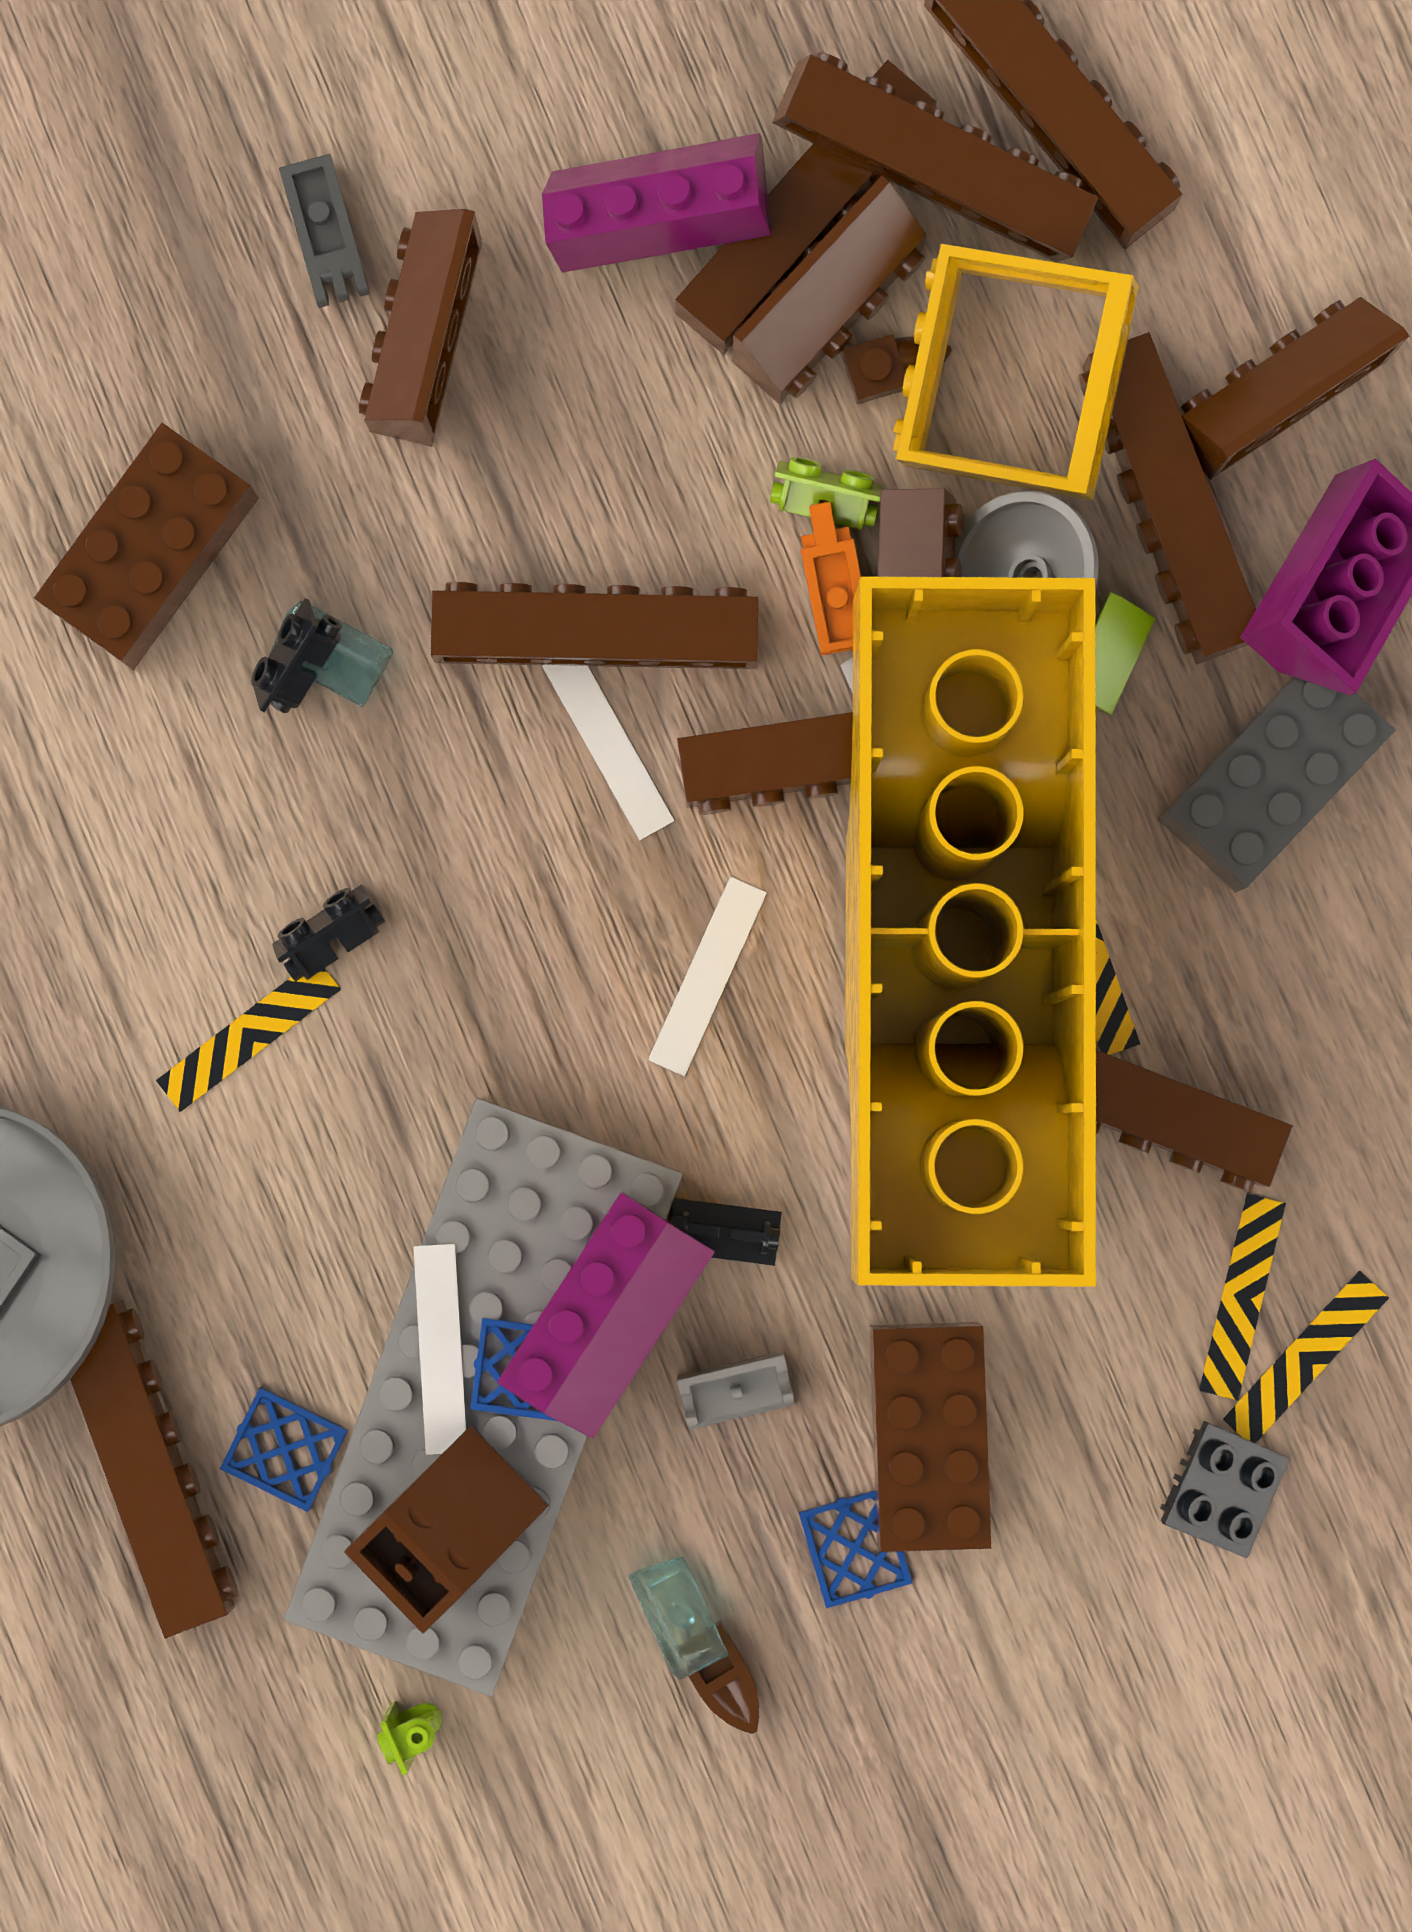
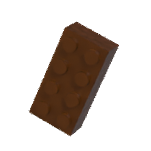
(147, 546)
(930, 1437)

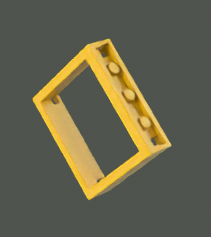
(932, 335)

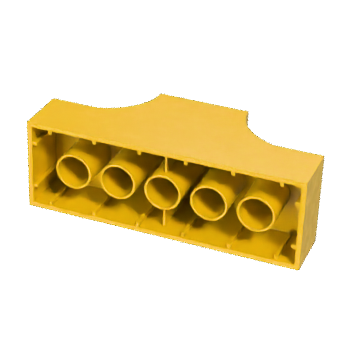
(972, 932)

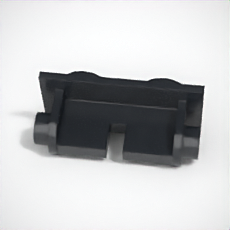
(301, 638)
(308, 940)
(731, 1230)

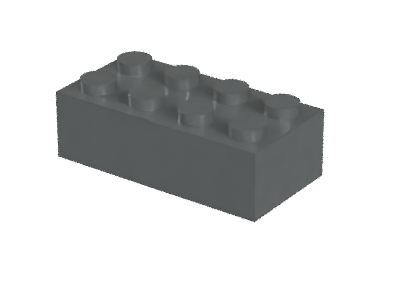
(1274, 778)

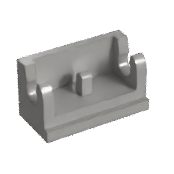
(735, 1390)

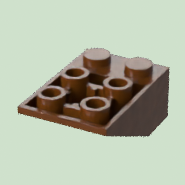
(446, 1529)

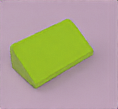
(1119, 639)

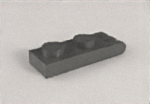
(323, 227)

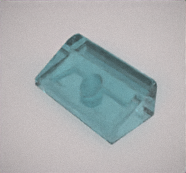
(353, 665)
(678, 1616)

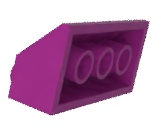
(657, 203)
(1340, 583)
(605, 1316)

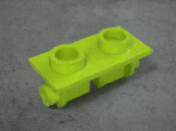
(808, 484)
(408, 1733)

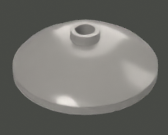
(1027, 535)

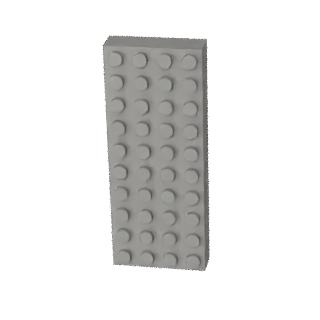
(519, 1217)

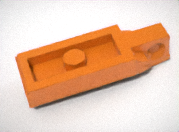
(831, 579)

